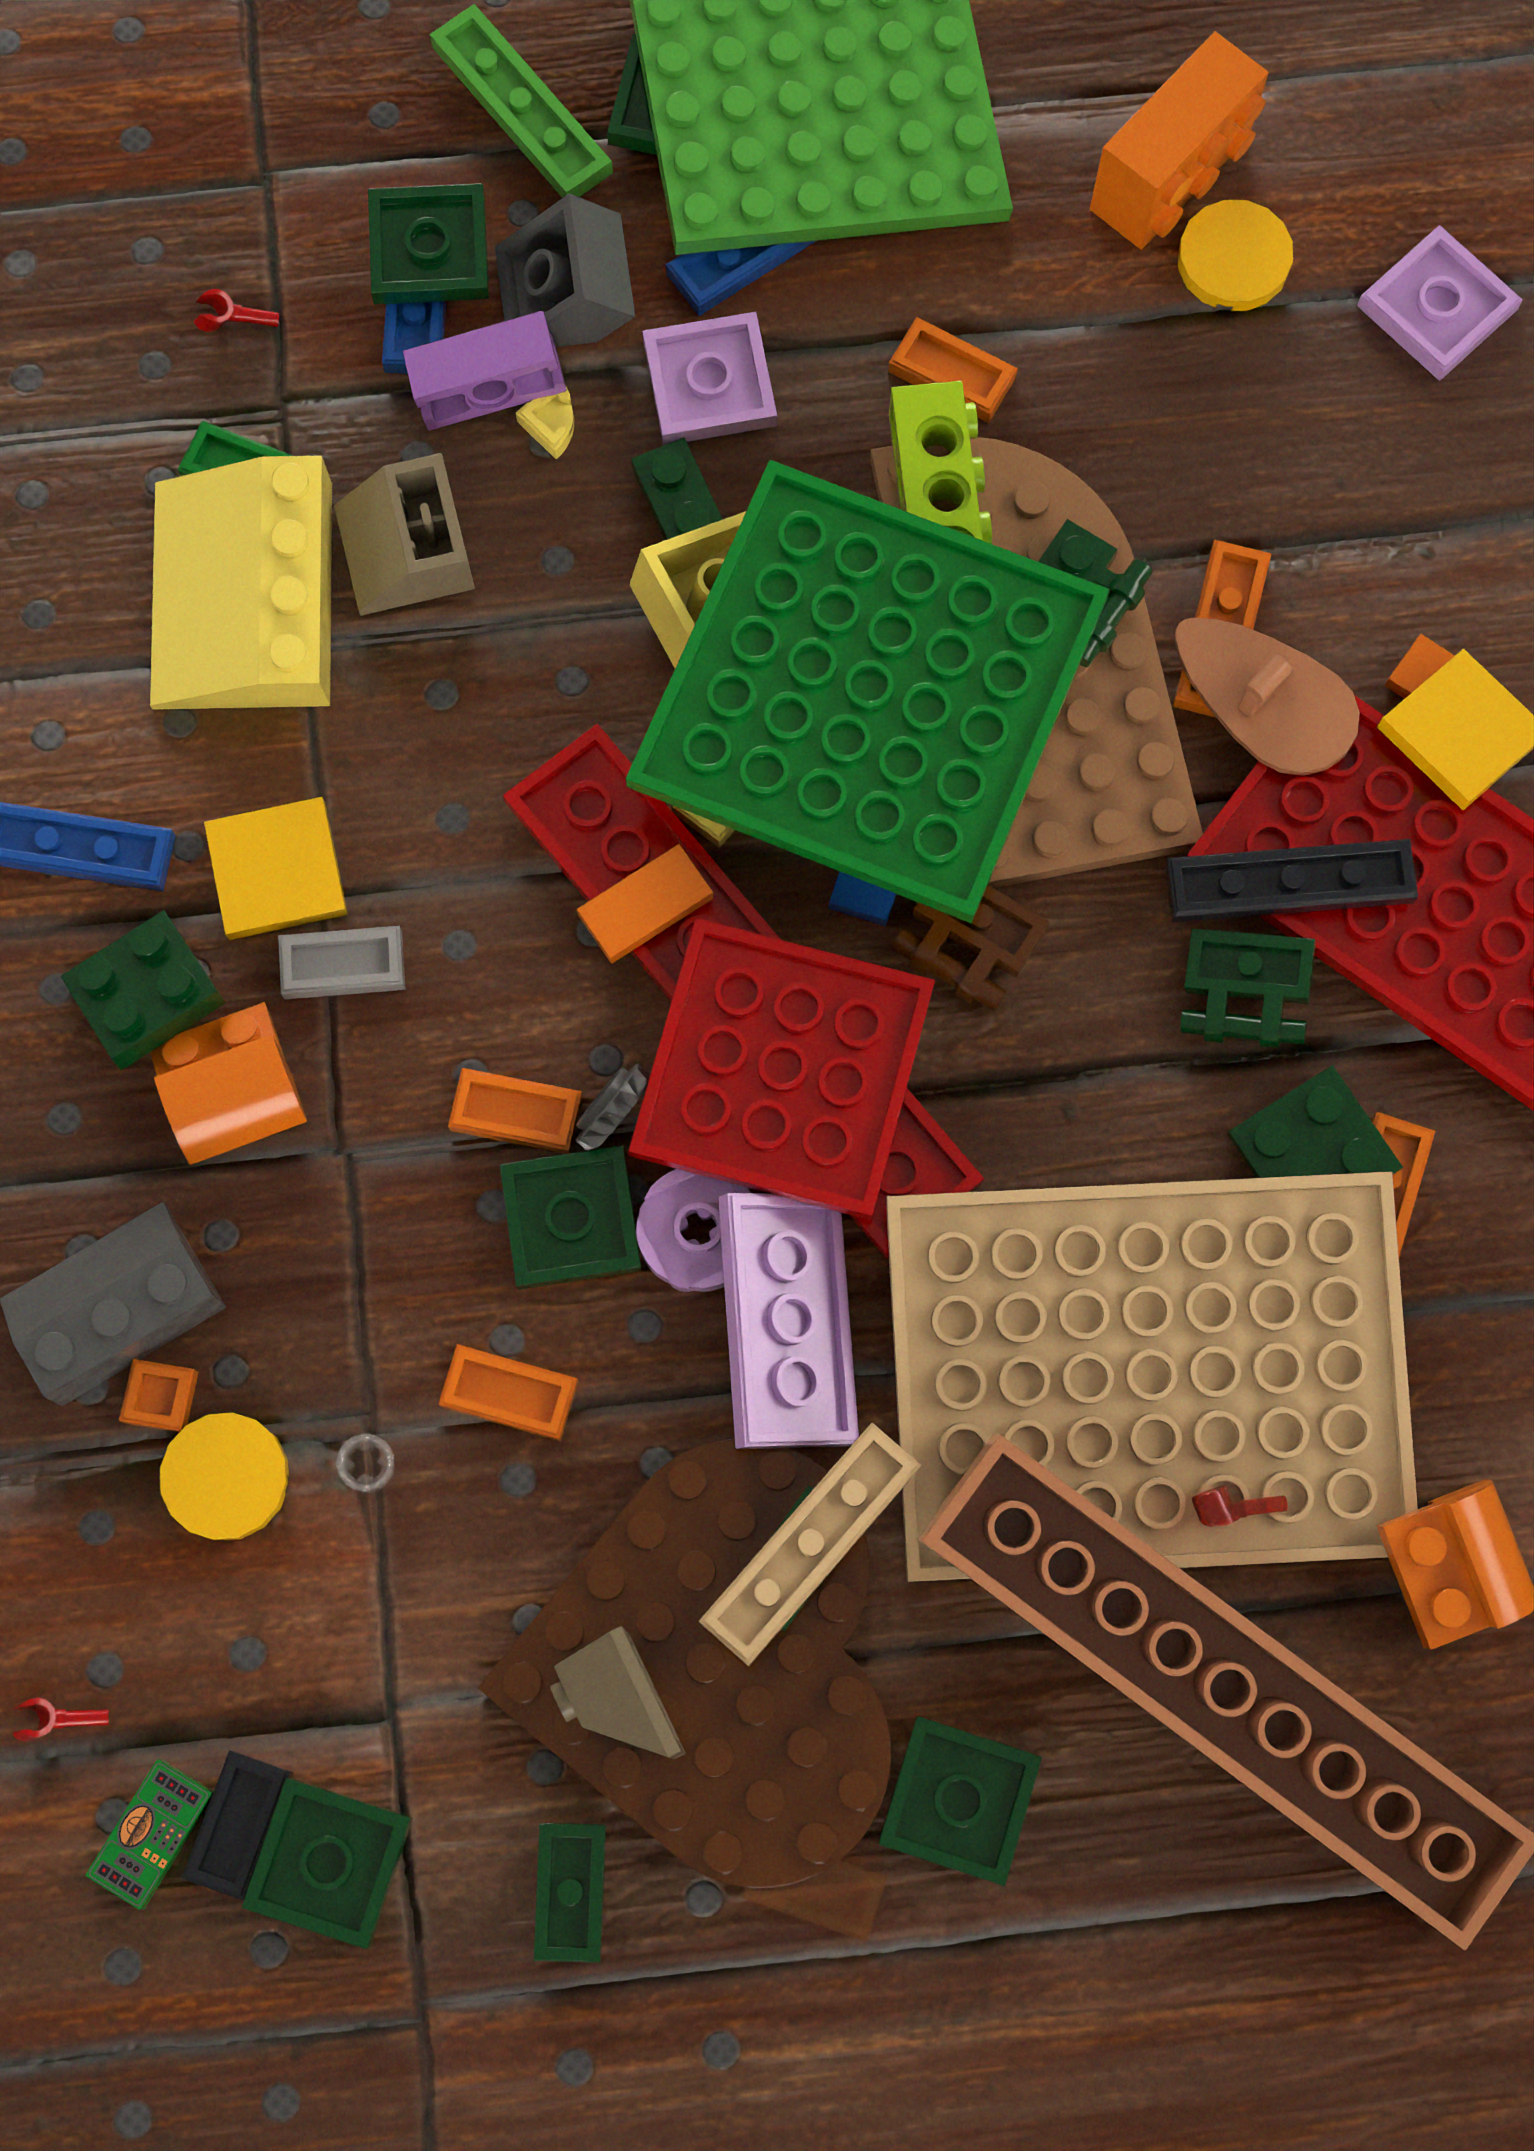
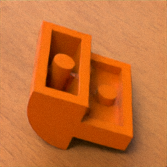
(226, 1084)
(1458, 1565)

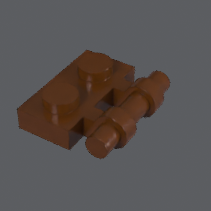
(1000, 936)

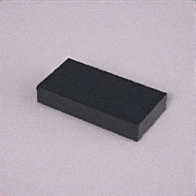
(235, 1825)

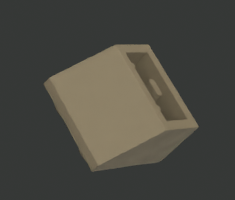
(403, 536)

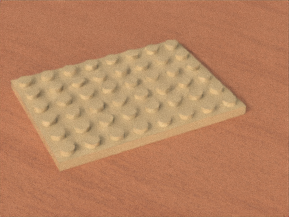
(1160, 1354)

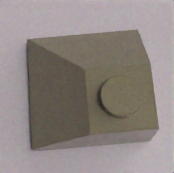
(615, 1695)

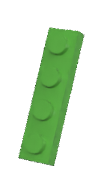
(521, 103)

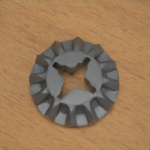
(611, 1106)

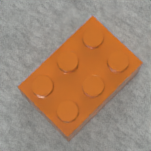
(1179, 141)

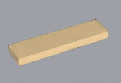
(809, 1544)

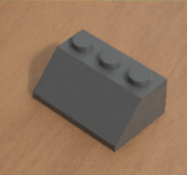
(109, 1305)

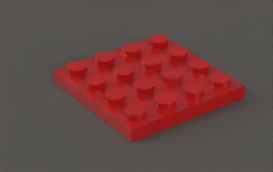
(782, 1068)

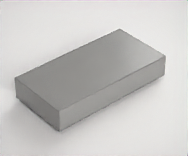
(341, 962)

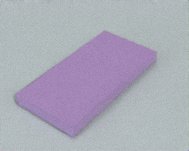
(787, 1323)

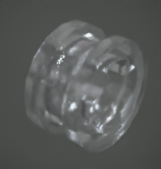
(366, 1444)

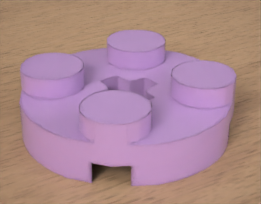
(663, 1219)

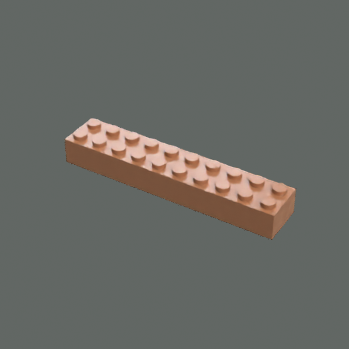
(1230, 1690)

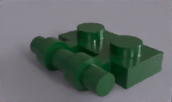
(1089, 558)
(1248, 968)

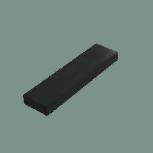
(1291, 880)

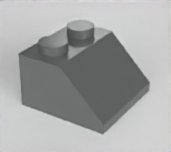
(571, 269)

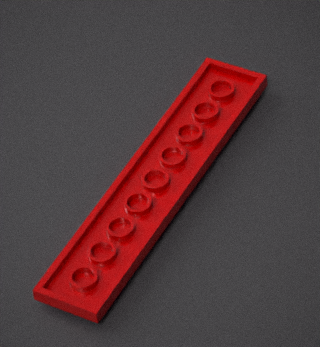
(605, 833)

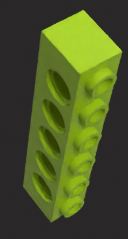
(938, 417)

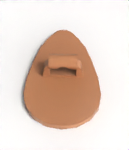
(1269, 695)

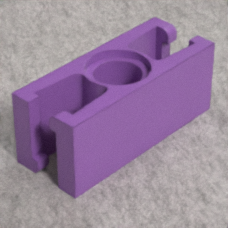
(484, 370)

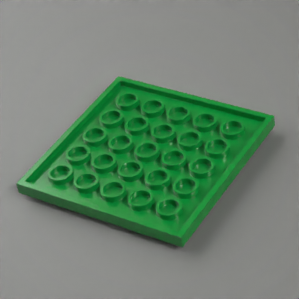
(868, 690)

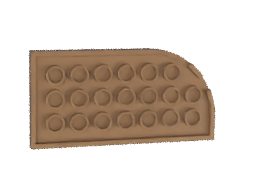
(1114, 764)

